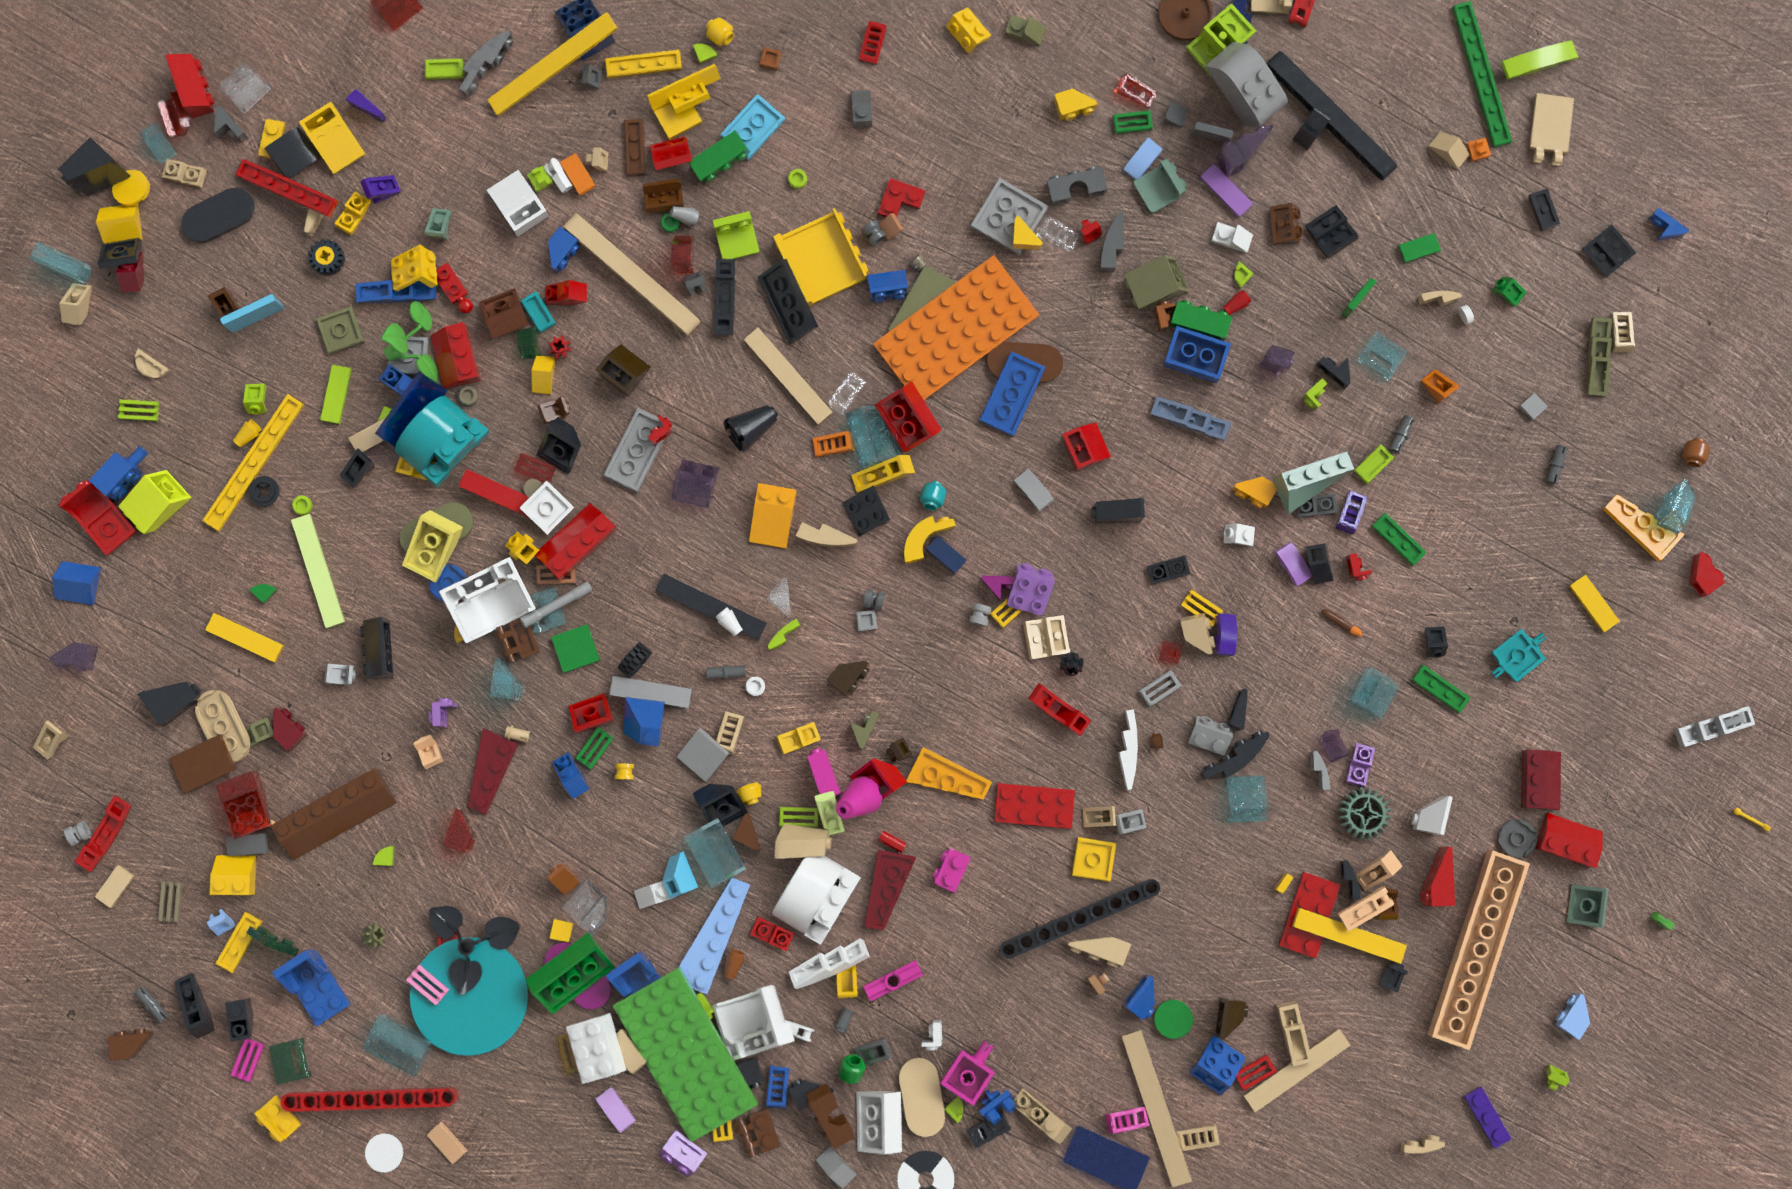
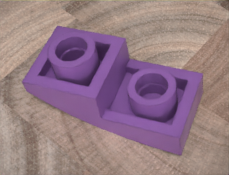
(1294, 564)
(1359, 765)

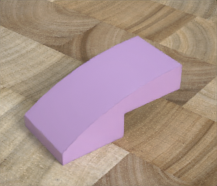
(615, 1109)

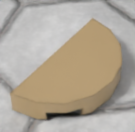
(149, 366)

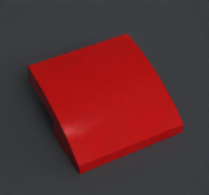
(670, 153)

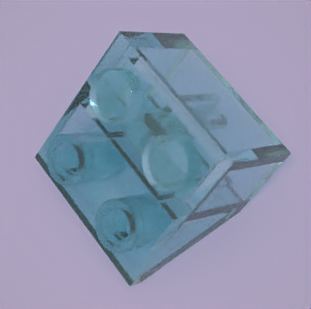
(1677, 507)
(1373, 692)

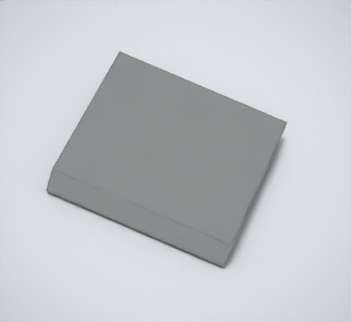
(416, 345)
(703, 754)

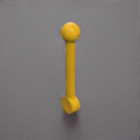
(1737, 811)

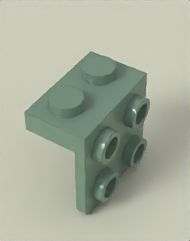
(1160, 186)

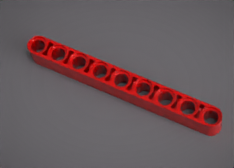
(360, 1099)

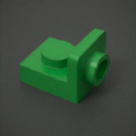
(1509, 290)

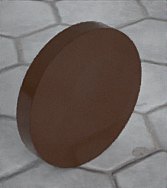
(1184, 18)

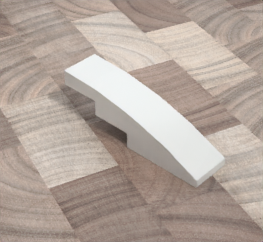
(1129, 757)
(827, 965)

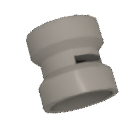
(980, 615)
(77, 833)

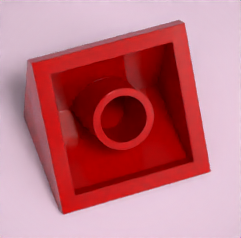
(590, 713)

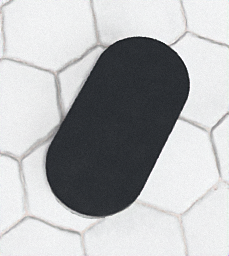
(218, 215)

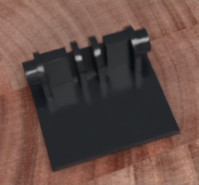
(866, 511)

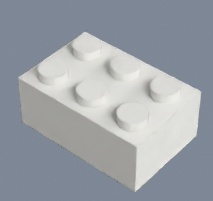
(596, 1048)

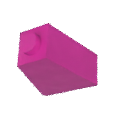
(823, 772)

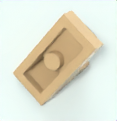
(49, 739)

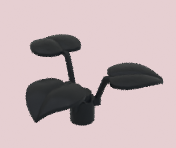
(467, 973)

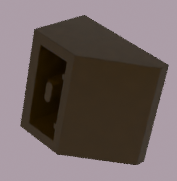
(623, 369)
(846, 676)

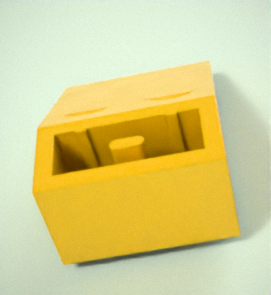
(332, 137)

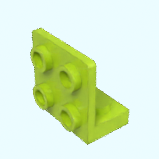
(736, 236)

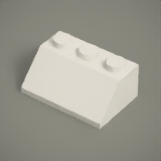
(879, 1122)

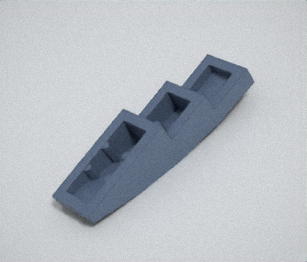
(1190, 418)

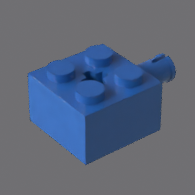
(119, 474)

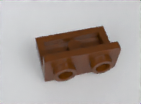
(662, 195)

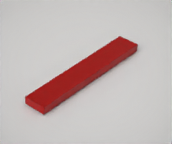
(286, 188)

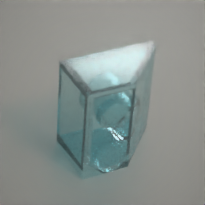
(504, 682)

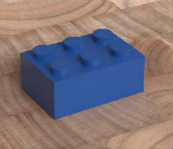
(1196, 354)

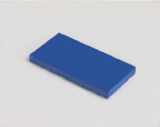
(1012, 393)

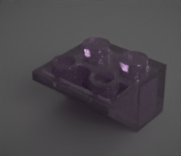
(695, 483)

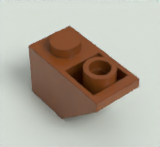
(563, 878)

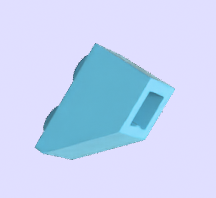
(678, 876)

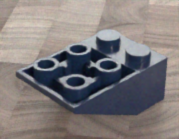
(576, 17)

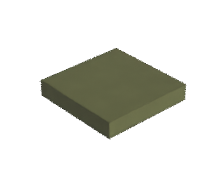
(340, 330)

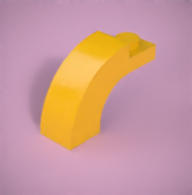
(915, 541)

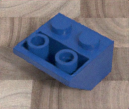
(887, 286)

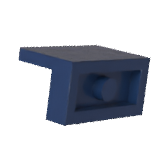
(945, 555)

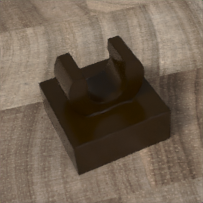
(899, 749)

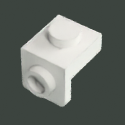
(1239, 534)

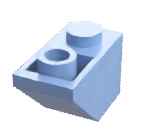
(1575, 1017)

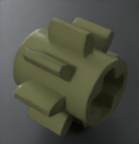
(373, 936)

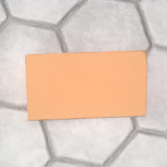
(447, 1142)

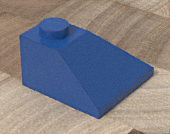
(644, 720)
(1142, 998)

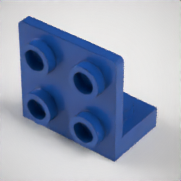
(1218, 1066)

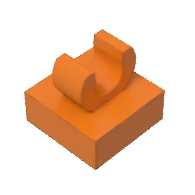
(1478, 149)

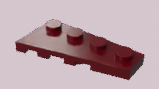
(491, 765)
(887, 884)

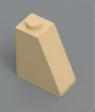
(801, 842)

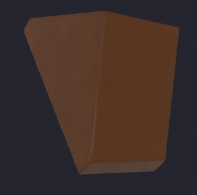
(223, 301)
(746, 833)

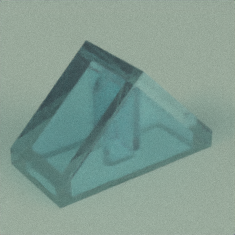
(158, 142)

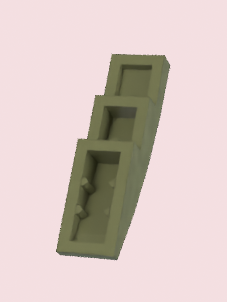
(1599, 356)

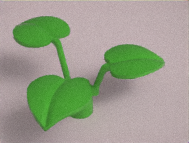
(397, 340)

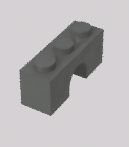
(1091, 180)

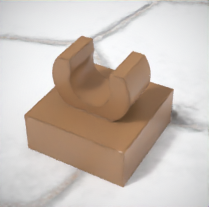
(1098, 982)

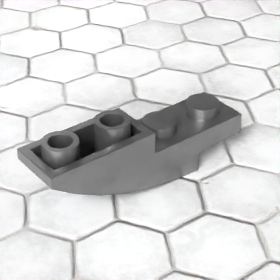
(486, 56)

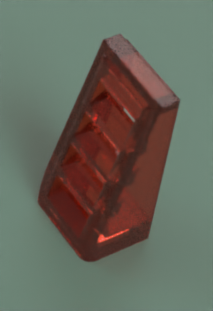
(1132, 95)

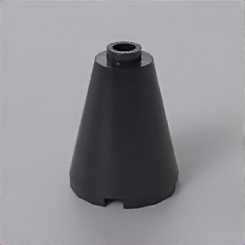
(750, 426)

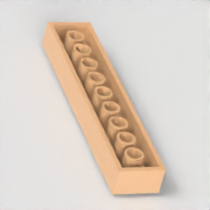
(1478, 949)

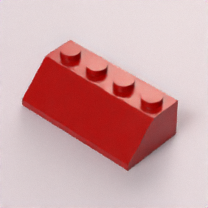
(575, 542)

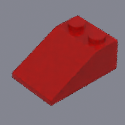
(1439, 883)

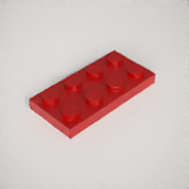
(1034, 805)
(1314, 896)

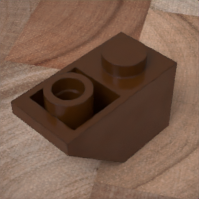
(127, 1045)

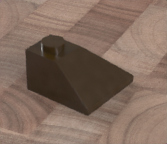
(1230, 1016)

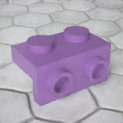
(438, 715)

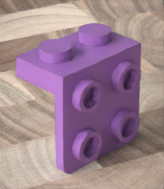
(1031, 589)

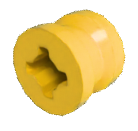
(624, 772)

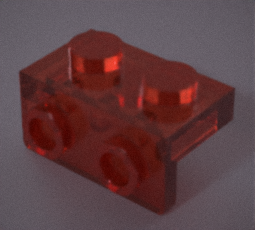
(174, 116)

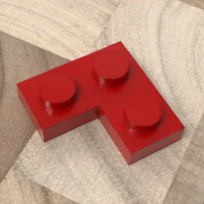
(900, 193)

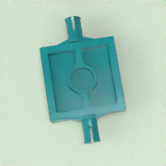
(1518, 655)

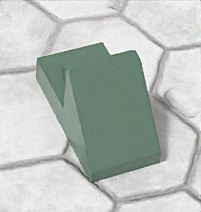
(438, 224)

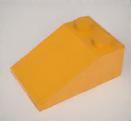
(772, 515)

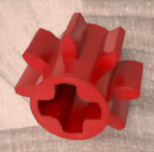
(563, 351)

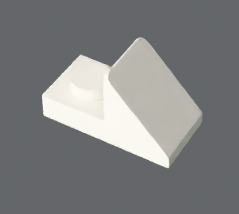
(1231, 237)
(651, 895)

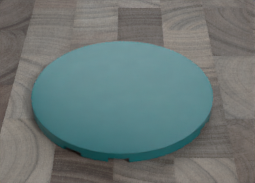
(483, 1015)

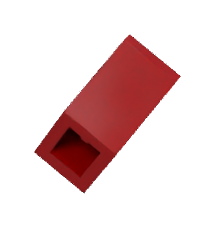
(566, 293)
(1704, 575)

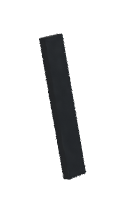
(708, 605)

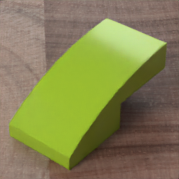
(779, 638)

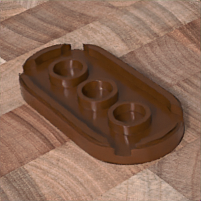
(1040, 353)

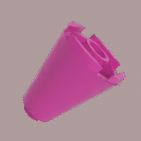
(859, 799)

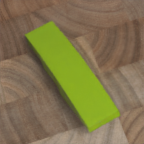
(1539, 59)

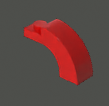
(1059, 710)

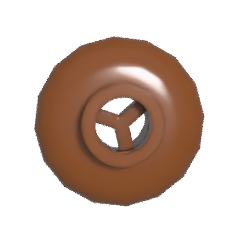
(1696, 452)

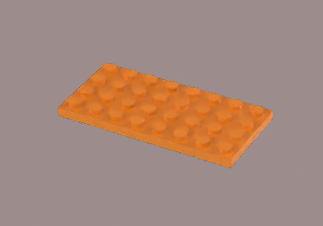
(956, 328)

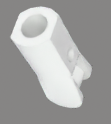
(556, 172)
(806, 1034)

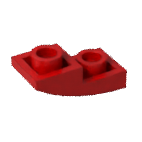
(771, 933)

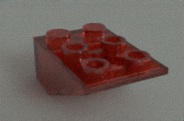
(244, 804)

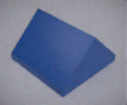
(76, 582)

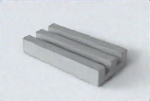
(1146, 697)

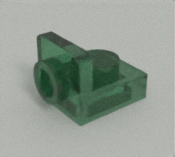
(528, 343)

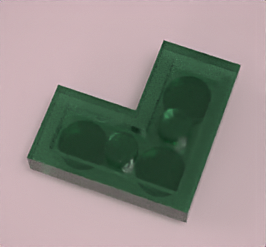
(270, 940)

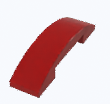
(105, 834)

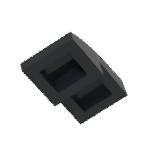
(1348, 873)
(986, 1131)

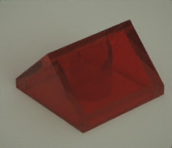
(397, 11)

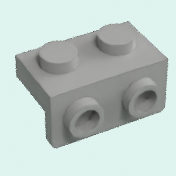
(1211, 735)

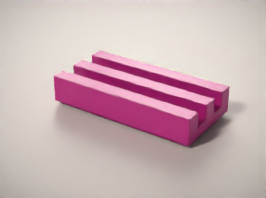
(240, 1057)

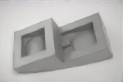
(1034, 490)
(1318, 764)

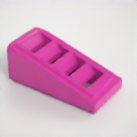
(1111, 1121)

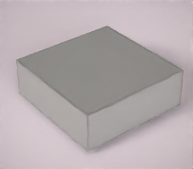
(1533, 406)
(866, 620)

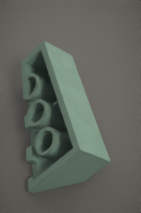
(1305, 482)

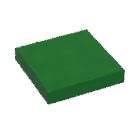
(1358, 298)
(575, 648)

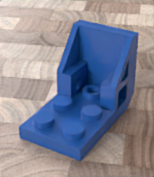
(633, 974)
(314, 985)

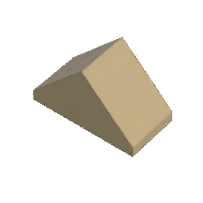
(1450, 149)
(1099, 816)

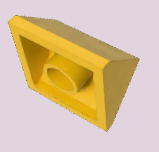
(119, 223)

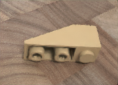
(1108, 948)
(1041, 1116)

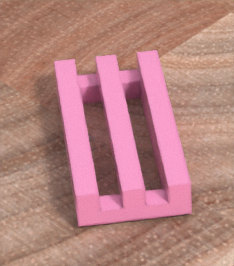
(429, 986)

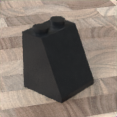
(91, 169)

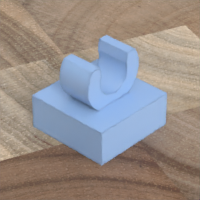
(220, 923)

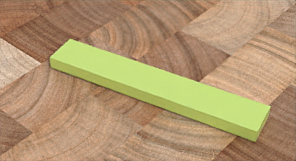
(318, 571)

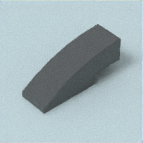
(1112, 245)

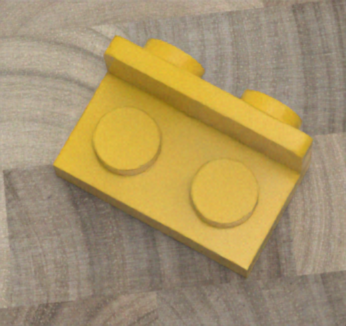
(277, 1121)

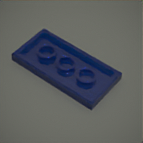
(416, 396)
(1106, 1159)

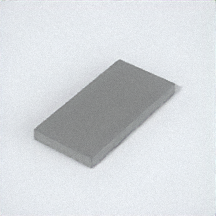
(635, 452)

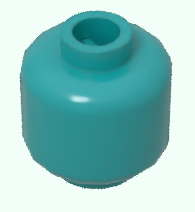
(933, 495)

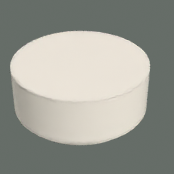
(1466, 314)
(755, 686)

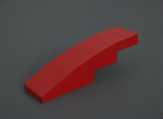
(493, 491)

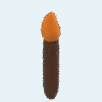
(1341, 622)

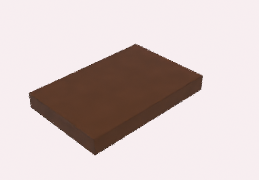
(202, 764)

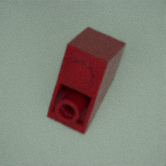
(131, 275)
(286, 730)

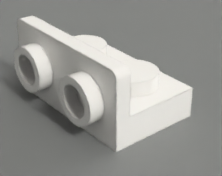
(935, 1032)

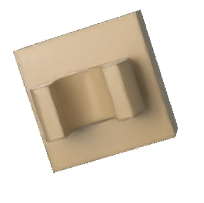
(598, 159)

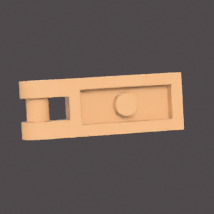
(1365, 909)

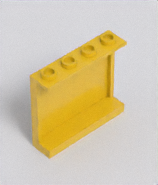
(822, 257)

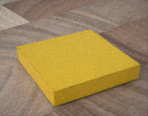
(674, 123)
(1093, 859)

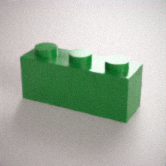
(719, 157)
(1201, 320)

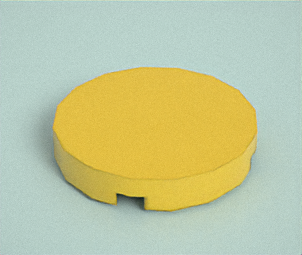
(132, 190)

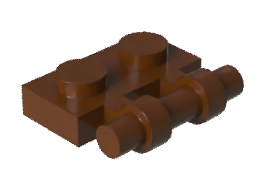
(523, 638)
(763, 1129)

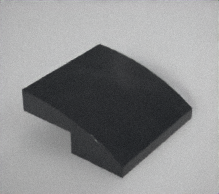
(292, 152)
(1331, 232)
(1609, 250)

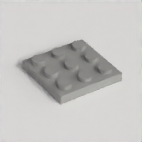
(1001, 208)

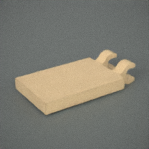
(1551, 127)

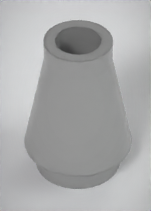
(685, 215)

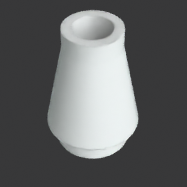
(728, 620)

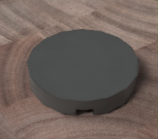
(1517, 838)

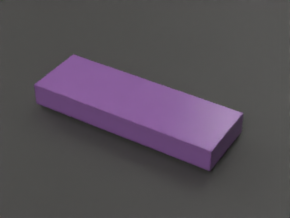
(1226, 191)

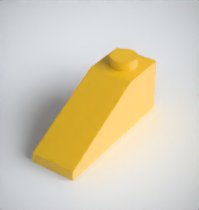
(883, 473)

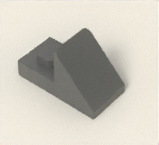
(225, 124)

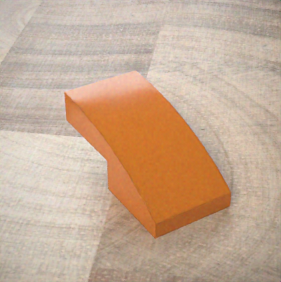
(577, 174)

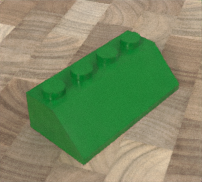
(569, 973)

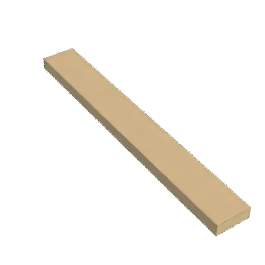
(1156, 1108)

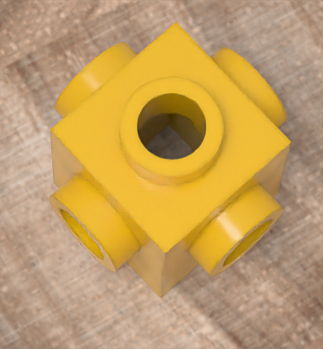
(521, 547)

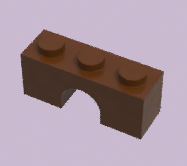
(837, 1128)

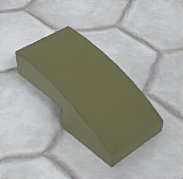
(259, 731)

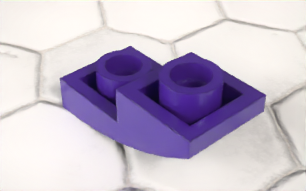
(1227, 634)

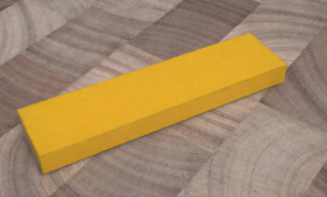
(643, 64)
(244, 637)

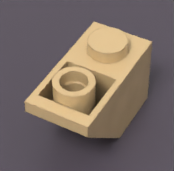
(1196, 632)

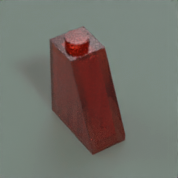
(683, 254)

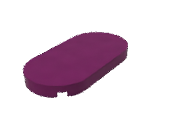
(592, 997)

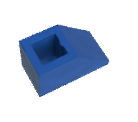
(561, 248)
(395, 379)
(570, 775)

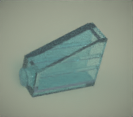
(60, 263)

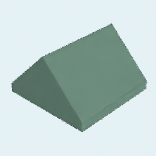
(1587, 906)

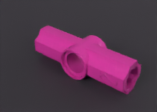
(881, 987)

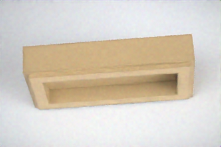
(114, 886)

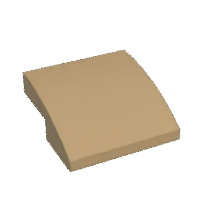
(1046, 637)

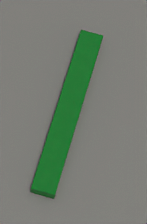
(1482, 74)

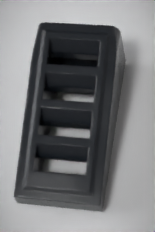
(1238, 713)

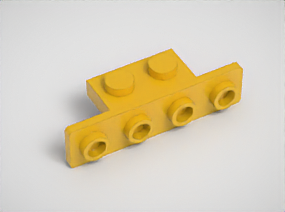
(686, 91)

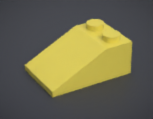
(432, 545)

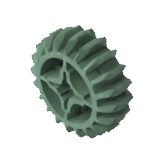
(1381, 816)

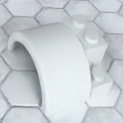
(486, 601)
(814, 896)
(756, 1019)

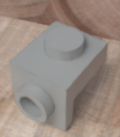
(339, 674)

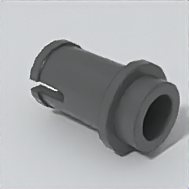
(844, 1020)

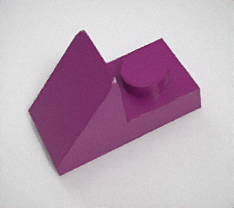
(994, 584)

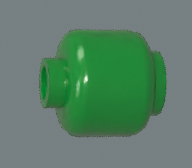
(851, 1069)

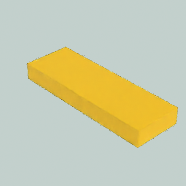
(1594, 603)
(238, 943)

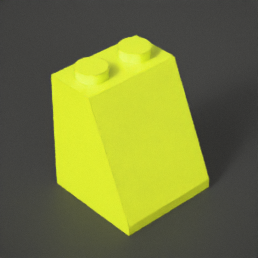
(154, 501)

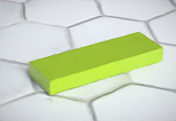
(336, 394)

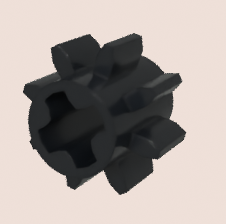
(1071, 664)

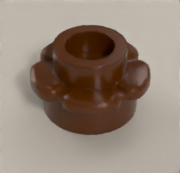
(1156, 741)

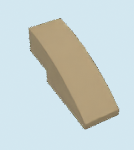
(825, 536)
(1294, 1033)

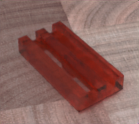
(520, 462)

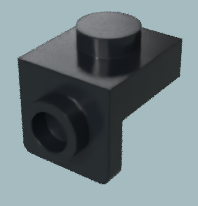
(1392, 976)

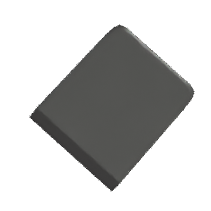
(1175, 114)

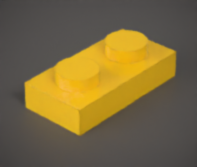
(271, 132)

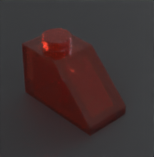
(459, 833)

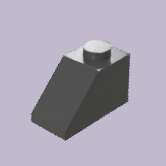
(862, 109)

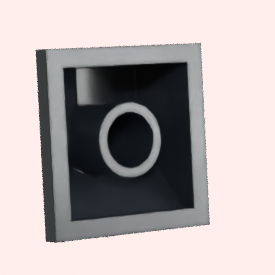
(560, 445)
(720, 803)

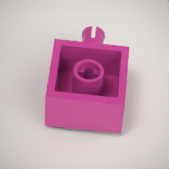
(966, 1063)

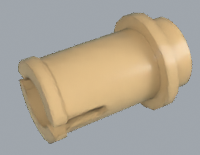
(517, 734)

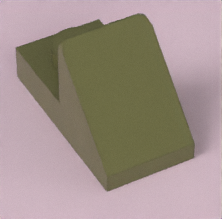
(1026, 30)
(862, 734)

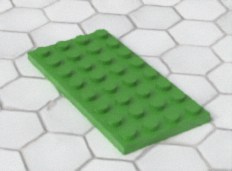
(685, 1054)

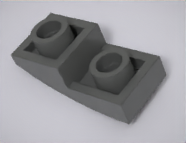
(1319, 506)
(249, 844)

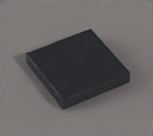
(119, 253)

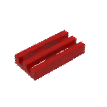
(1261, 1068)

